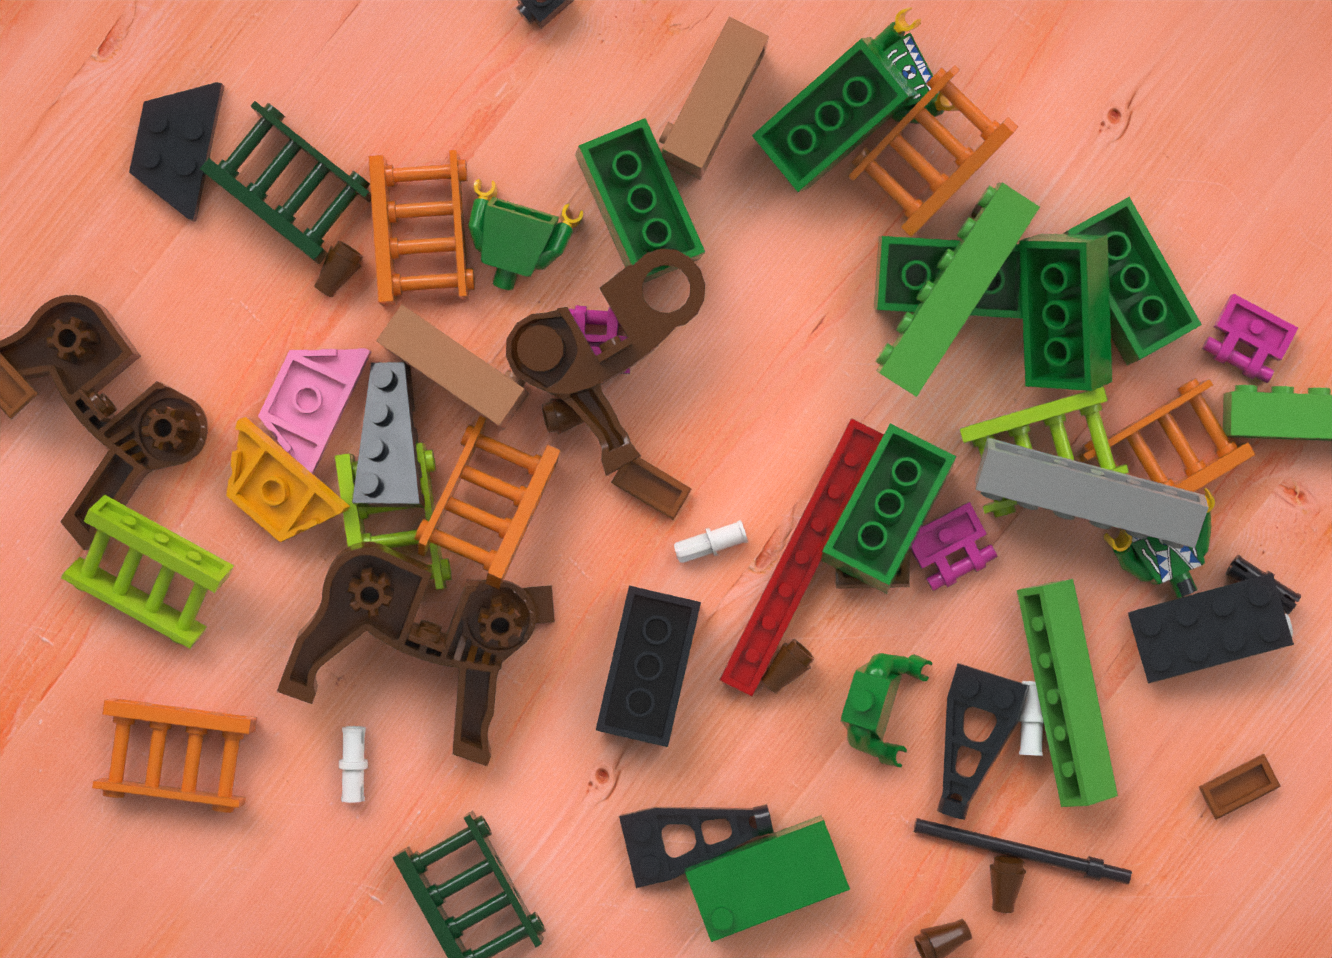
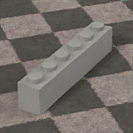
(1091, 494)

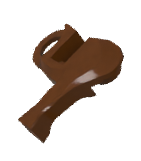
(556, 357)

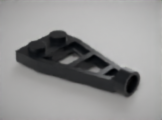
(990, 693)
(646, 845)

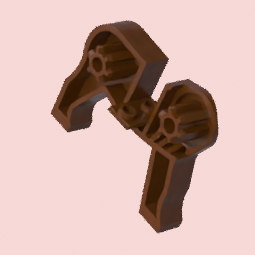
(83, 353)
(380, 594)

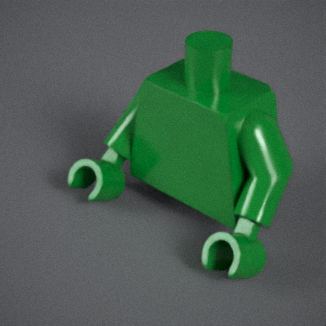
(872, 701)

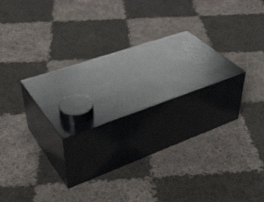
(648, 666)

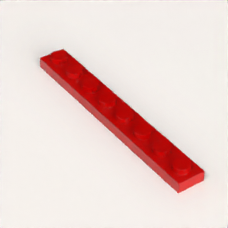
(800, 558)

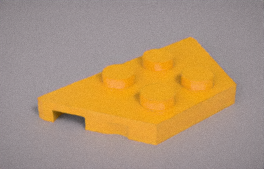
(277, 487)

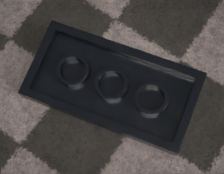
(1210, 628)

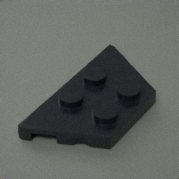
(175, 143)

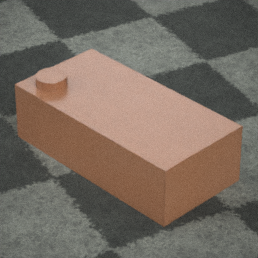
(714, 98)
(454, 366)

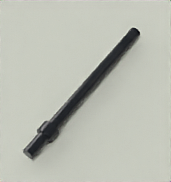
(1092, 867)

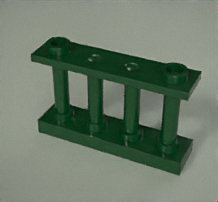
(283, 216)
(432, 897)

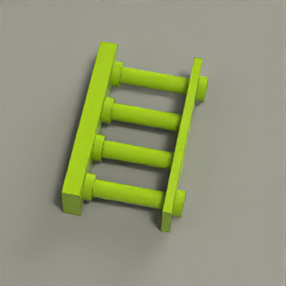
(1053, 416)
(354, 516)
(161, 545)

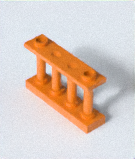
(967, 159)
(388, 212)
(1196, 471)
(510, 529)
(161, 720)

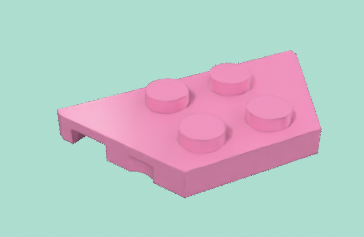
(311, 399)

